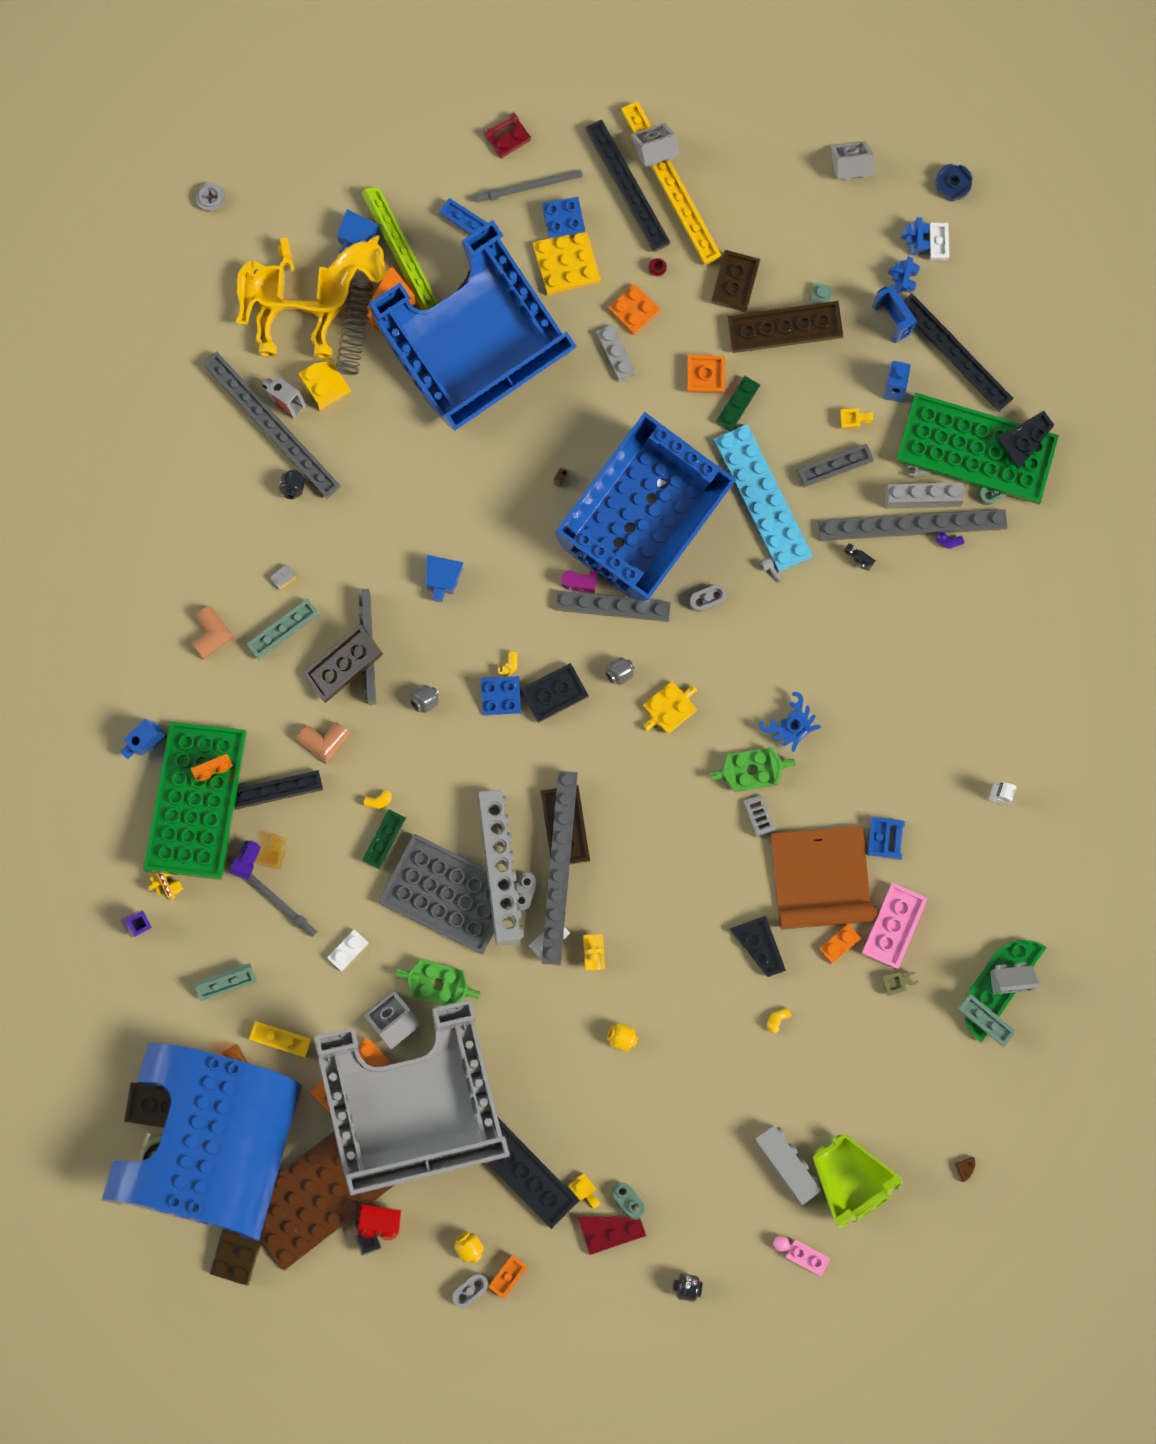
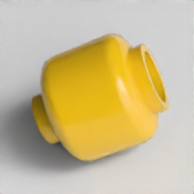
(622, 1037)
(468, 1247)

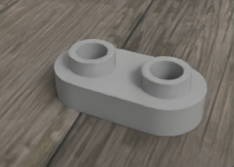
(707, 598)
(524, 891)
(470, 1291)

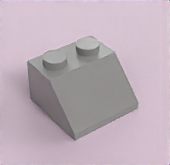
(655, 144)
(852, 160)
(1015, 979)
(392, 1020)

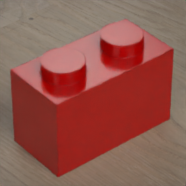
(378, 1222)

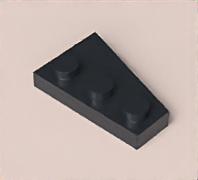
(1025, 438)
(760, 944)

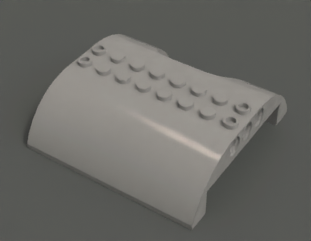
(415, 1113)

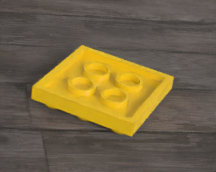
(566, 262)

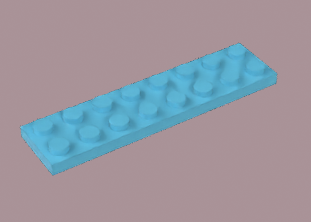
(763, 498)

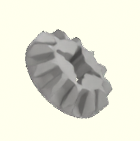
(204, 191)

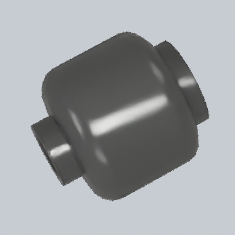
(620, 671)
(424, 699)

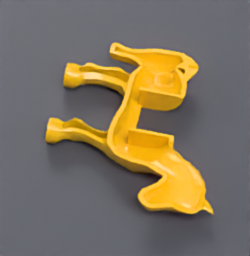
(332, 292)

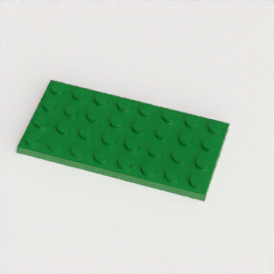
(966, 448)
(190, 815)

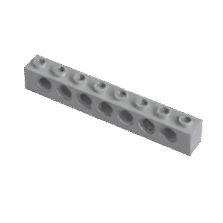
(503, 935)

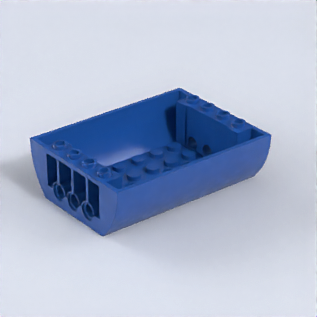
(660, 528)

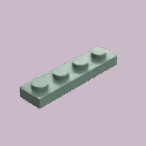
(282, 629)

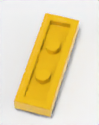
(280, 1039)

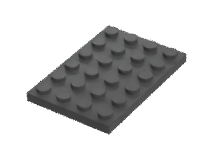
(443, 894)

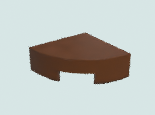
(560, 476)
(965, 1168)

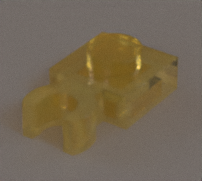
(273, 855)

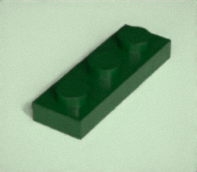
(738, 403)
(384, 839)

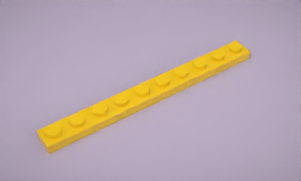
(676, 192)

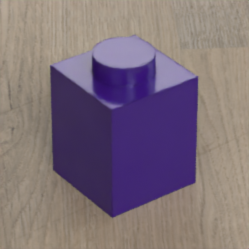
(136, 923)

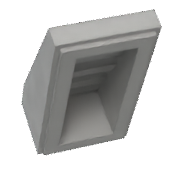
(759, 832)

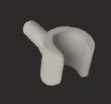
(917, 472)
(768, 564)

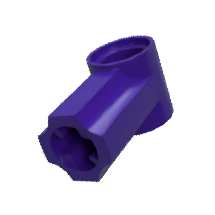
(244, 864)

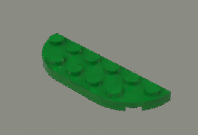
(1010, 954)

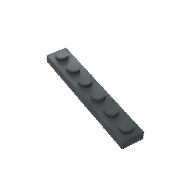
(612, 606)
(366, 620)

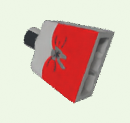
(284, 396)

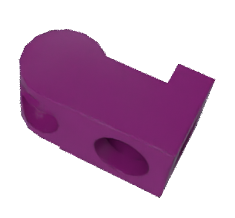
(579, 582)

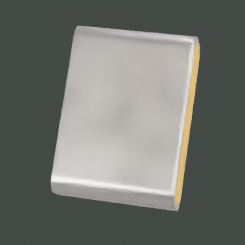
(283, 577)

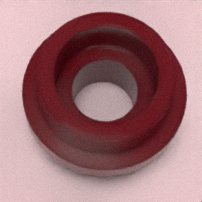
(657, 262)

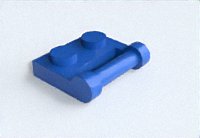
(879, 838)

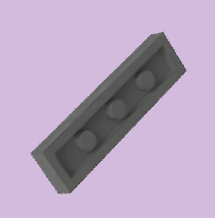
(835, 465)

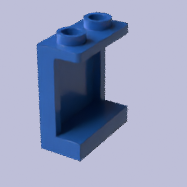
(897, 310)

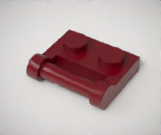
(511, 139)

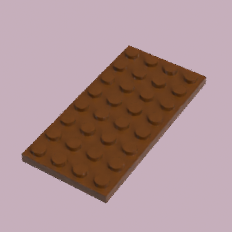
(310, 1203)

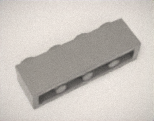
(924, 495)
(787, 1165)

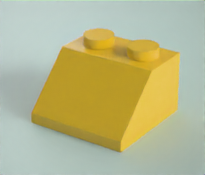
(323, 383)

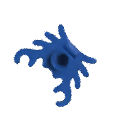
(795, 726)

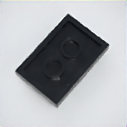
(554, 693)

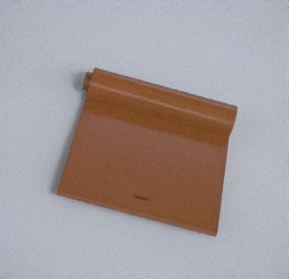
(821, 879)

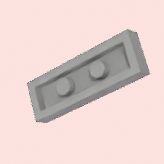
(615, 353)

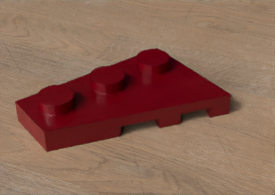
(609, 1232)

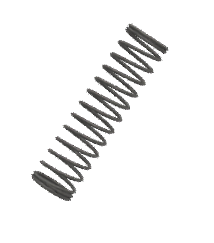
(368, 289)

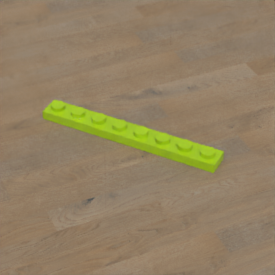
(400, 248)

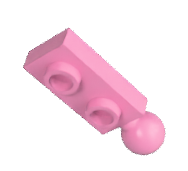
(802, 1254)

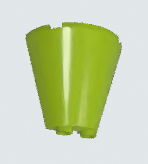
(853, 1179)

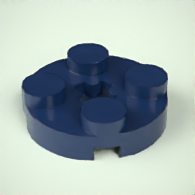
(953, 172)

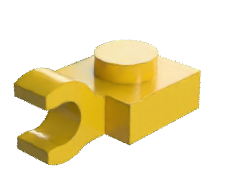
(284, 251)
(852, 418)
(583, 1189)

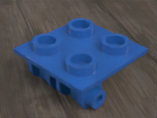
(563, 217)
(500, 695)

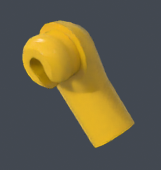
(510, 666)
(380, 802)
(775, 1019)

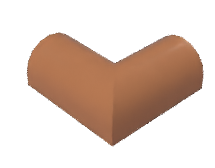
(216, 633)
(325, 746)

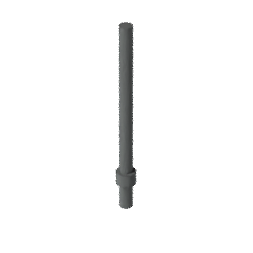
(493, 194)
(299, 921)

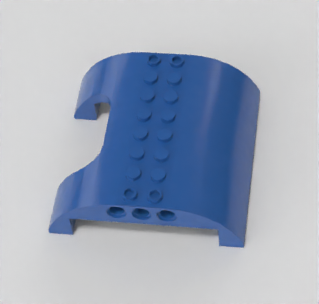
(476, 340)
(217, 1142)

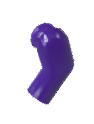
(945, 541)

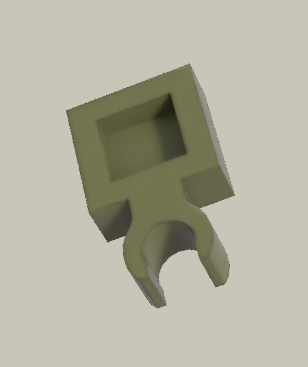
(896, 982)

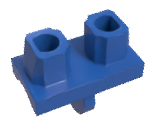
(914, 236)
(901, 275)

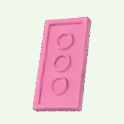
(894, 926)

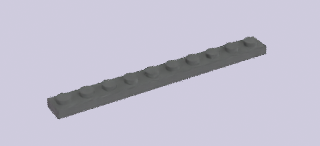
(271, 425)
(912, 525)
(559, 868)

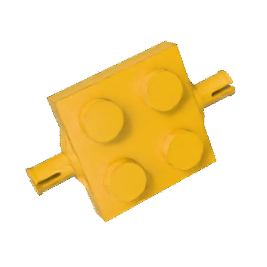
(669, 707)

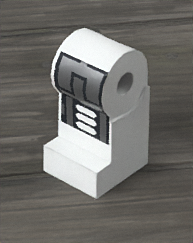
(1002, 793)

